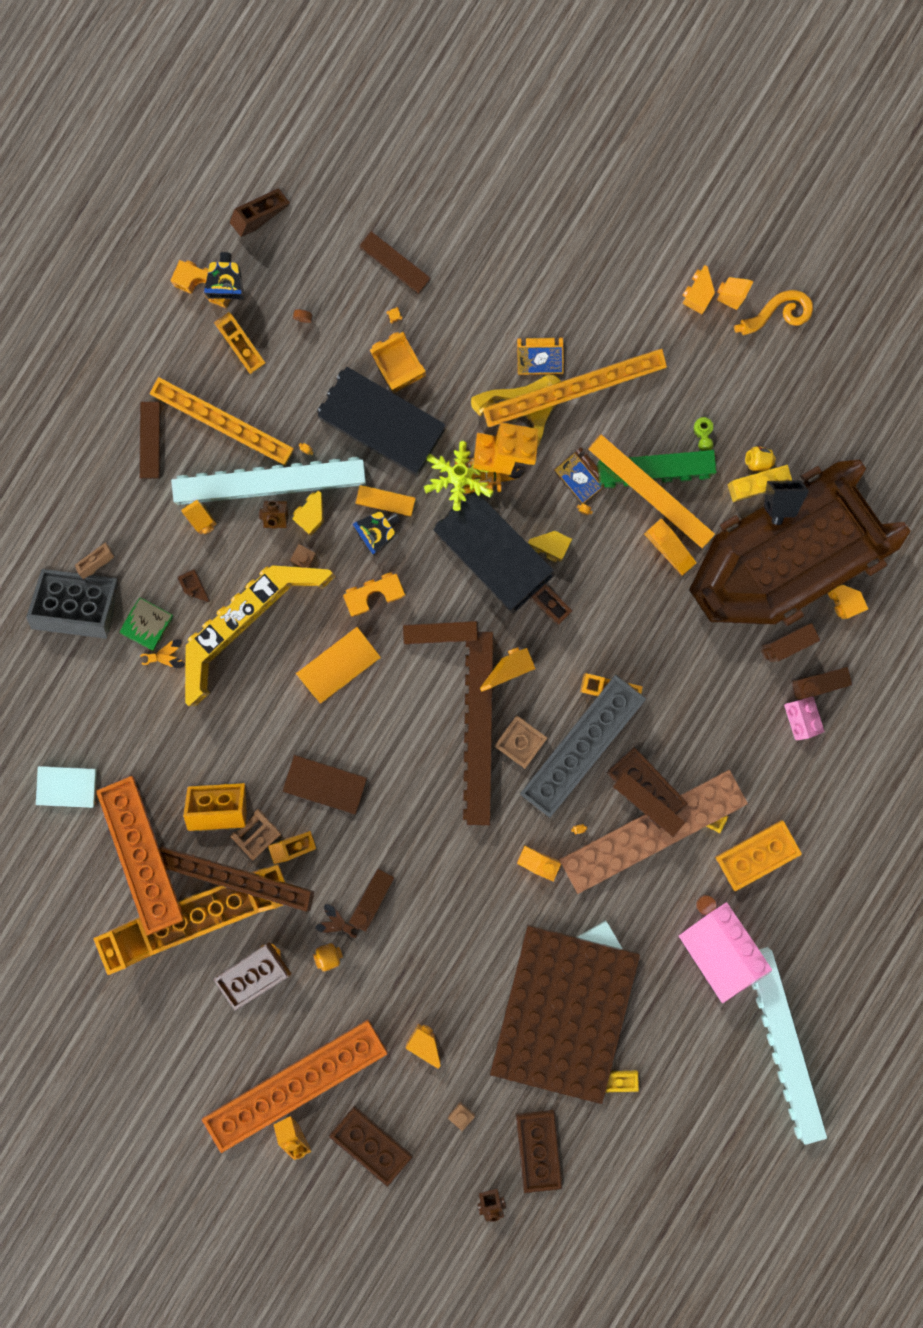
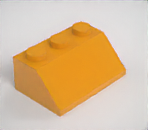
(215, 807)

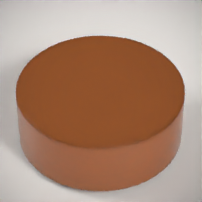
(302, 316)
(705, 904)

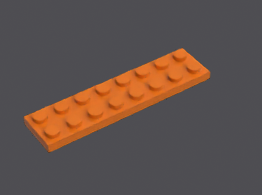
(140, 856)

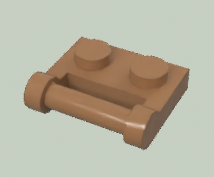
(260, 839)

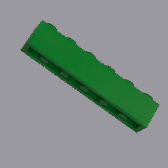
(665, 468)

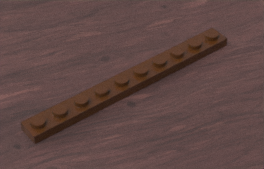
(237, 879)

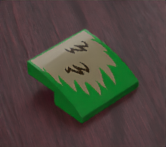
(146, 624)

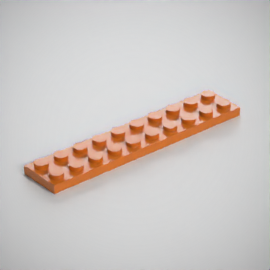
(294, 1086)

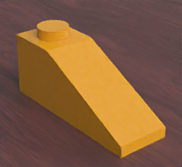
(239, 342)
(670, 546)
(509, 667)

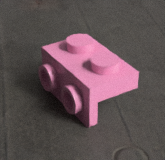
(804, 718)

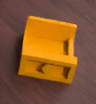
(397, 362)

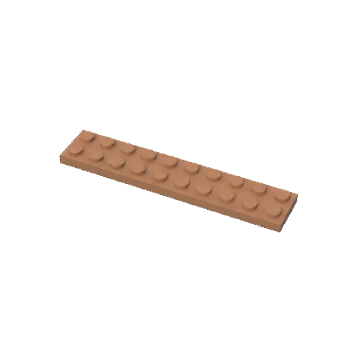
(642, 838)

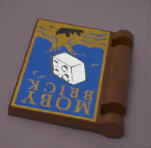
(580, 476)

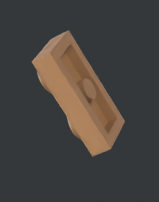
(94, 561)

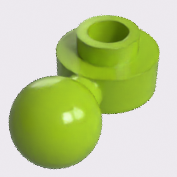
(705, 442)

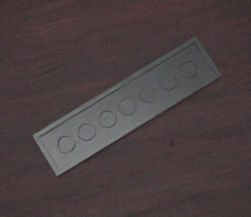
(583, 745)

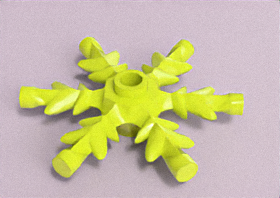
(457, 475)

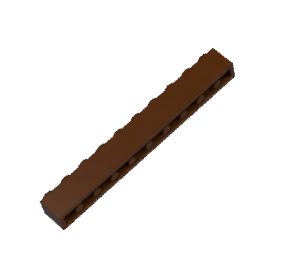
(479, 731)

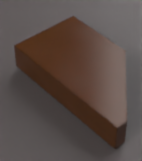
(193, 586)

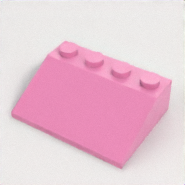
(725, 953)

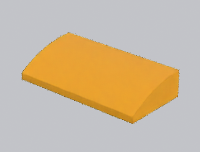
(338, 665)

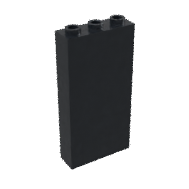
(381, 421)
(494, 552)

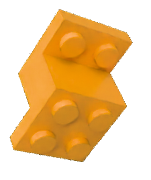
(509, 446)

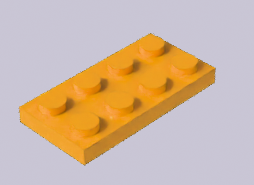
(758, 855)

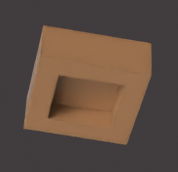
(303, 557)
(461, 1116)

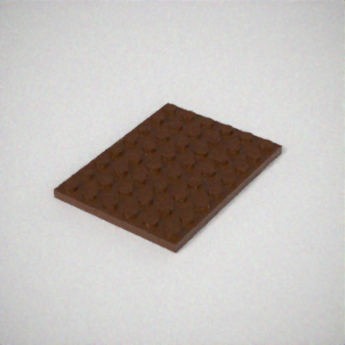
(564, 1014)

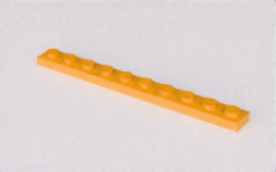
(574, 387)

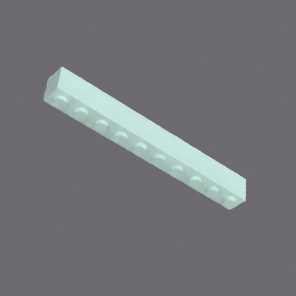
(269, 481)
(788, 1055)

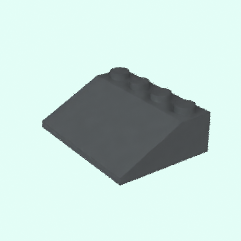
(73, 604)

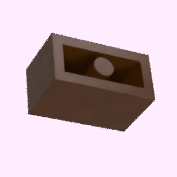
(551, 604)

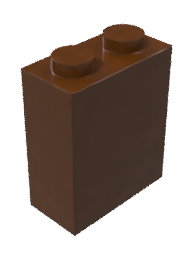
(790, 643)

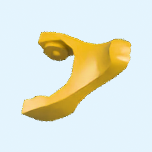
(537, 418)

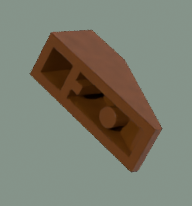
(257, 212)
(821, 683)
(371, 900)

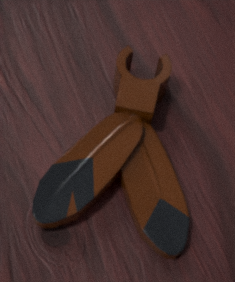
(337, 922)

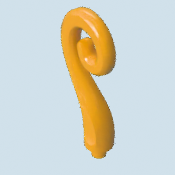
(755, 323)

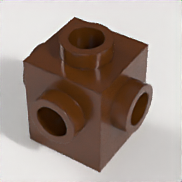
(274, 514)
(491, 1205)

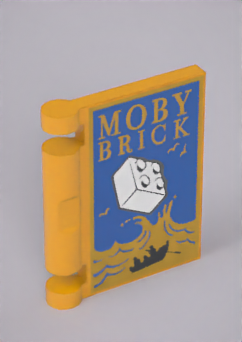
(540, 356)

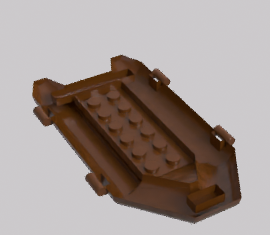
(773, 569)

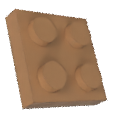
(520, 742)

